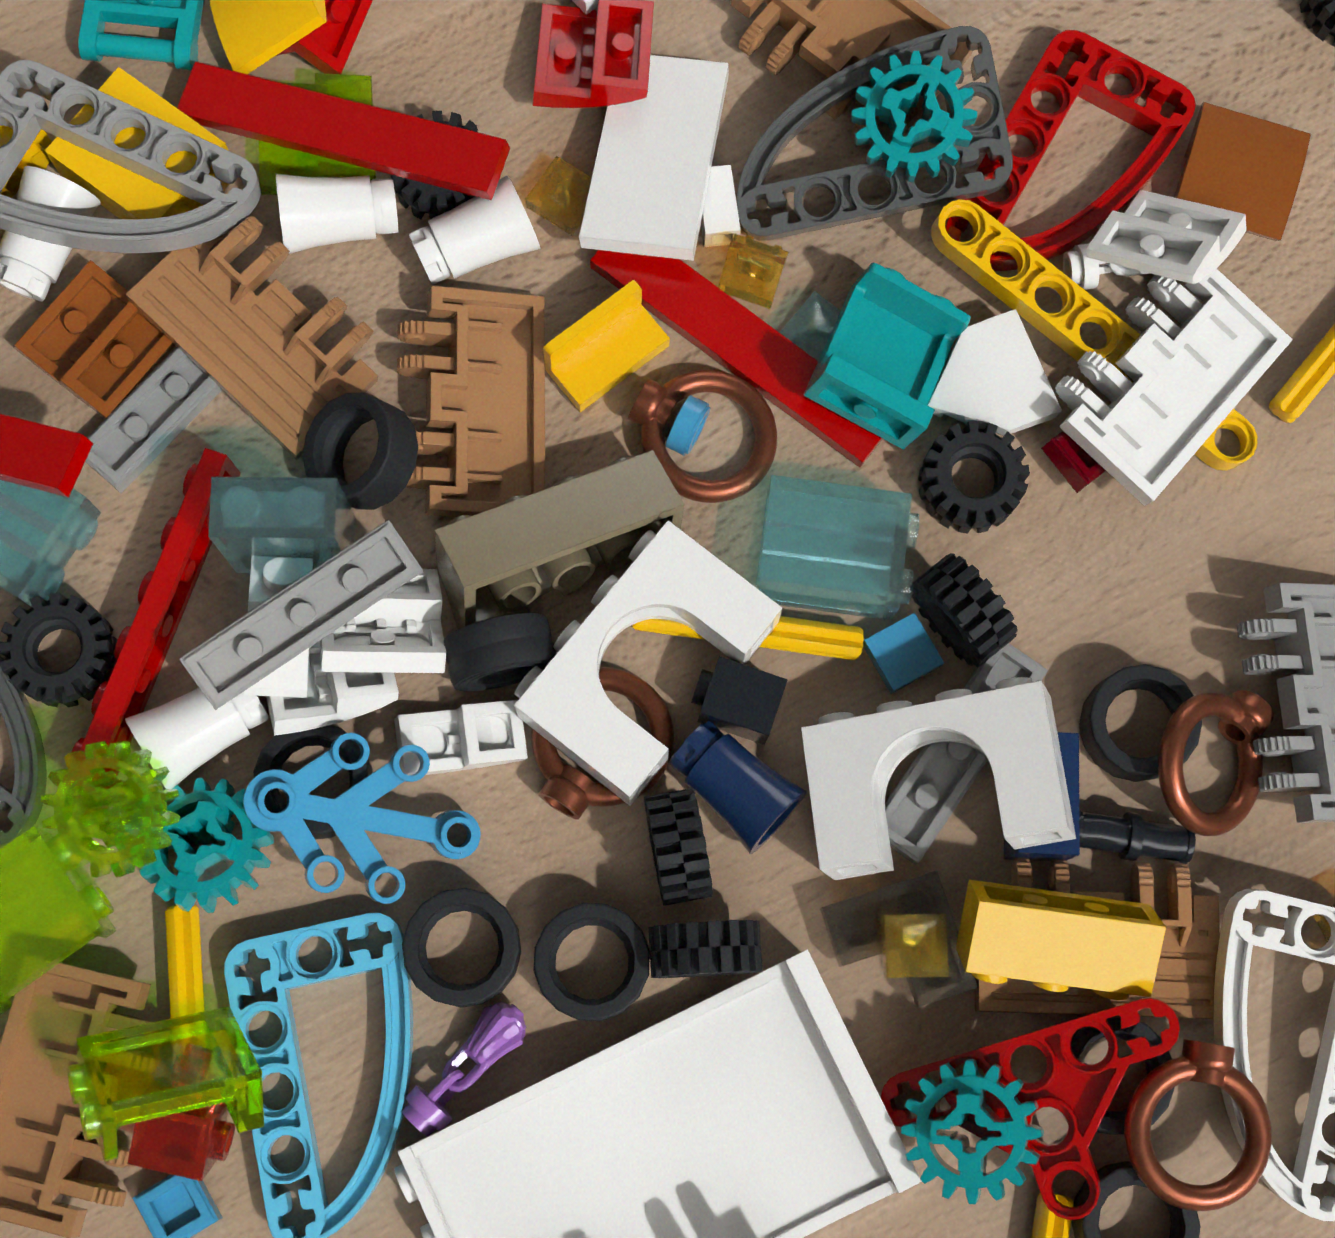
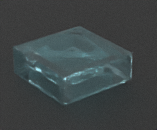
(812, 325)

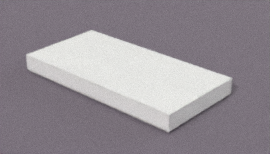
(657, 162)

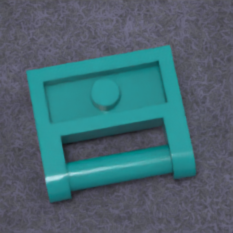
(173, 14)

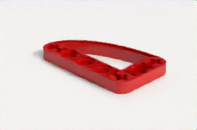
(1084, 81)

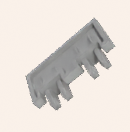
(1306, 699)

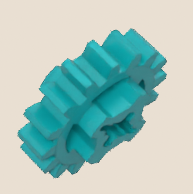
(933, 126)
(211, 869)
(972, 1160)

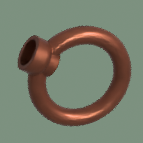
(656, 405)
(1242, 721)
(572, 790)
(1208, 1065)

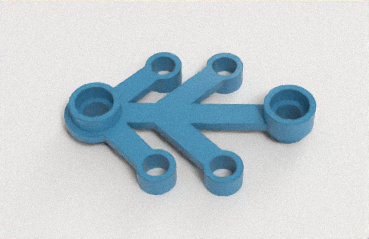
(351, 815)

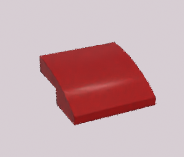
(593, 56)

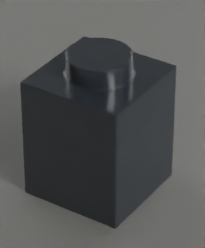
(739, 699)

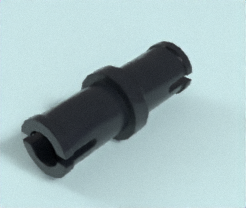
(1136, 837)

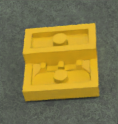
(263, 28)

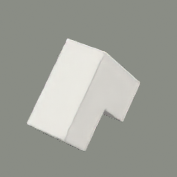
(720, 209)

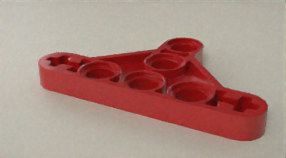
(1068, 1085)

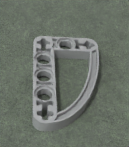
(31, 114)

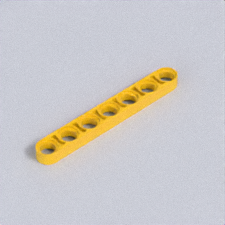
(1077, 306)

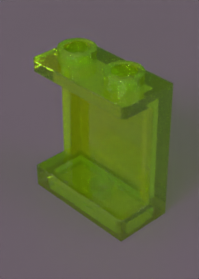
(43, 911)
(163, 1072)

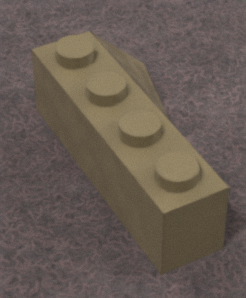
(552, 538)

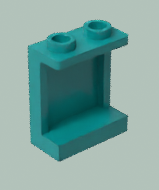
(886, 355)

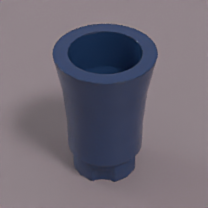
(736, 785)

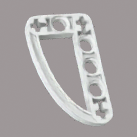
(1231, 1031)

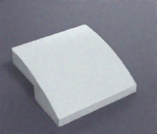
(1168, 237)
(392, 635)
(331, 697)

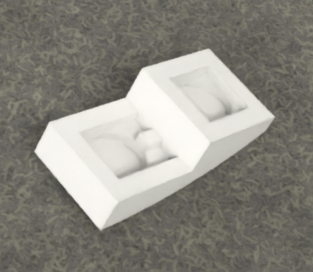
(462, 737)

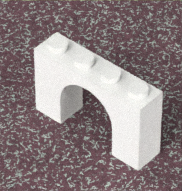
(668, 581)
(855, 756)

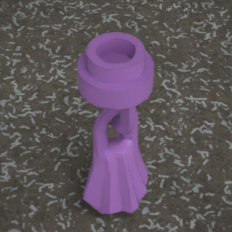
(494, 1035)

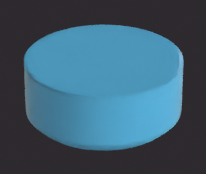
(688, 425)

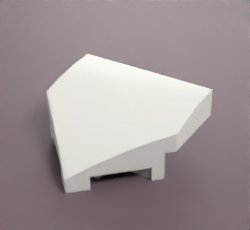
(995, 378)

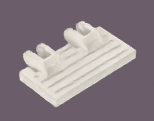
(1181, 378)

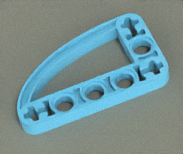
(285, 1058)

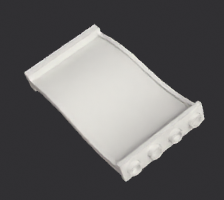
(696, 1128)

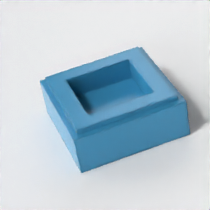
(902, 653)
(177, 1207)

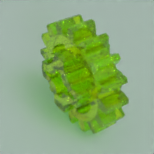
(133, 822)

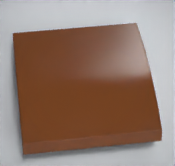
(1244, 167)
(94, 341)

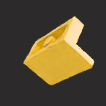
(604, 347)

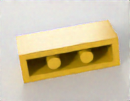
(1059, 940)

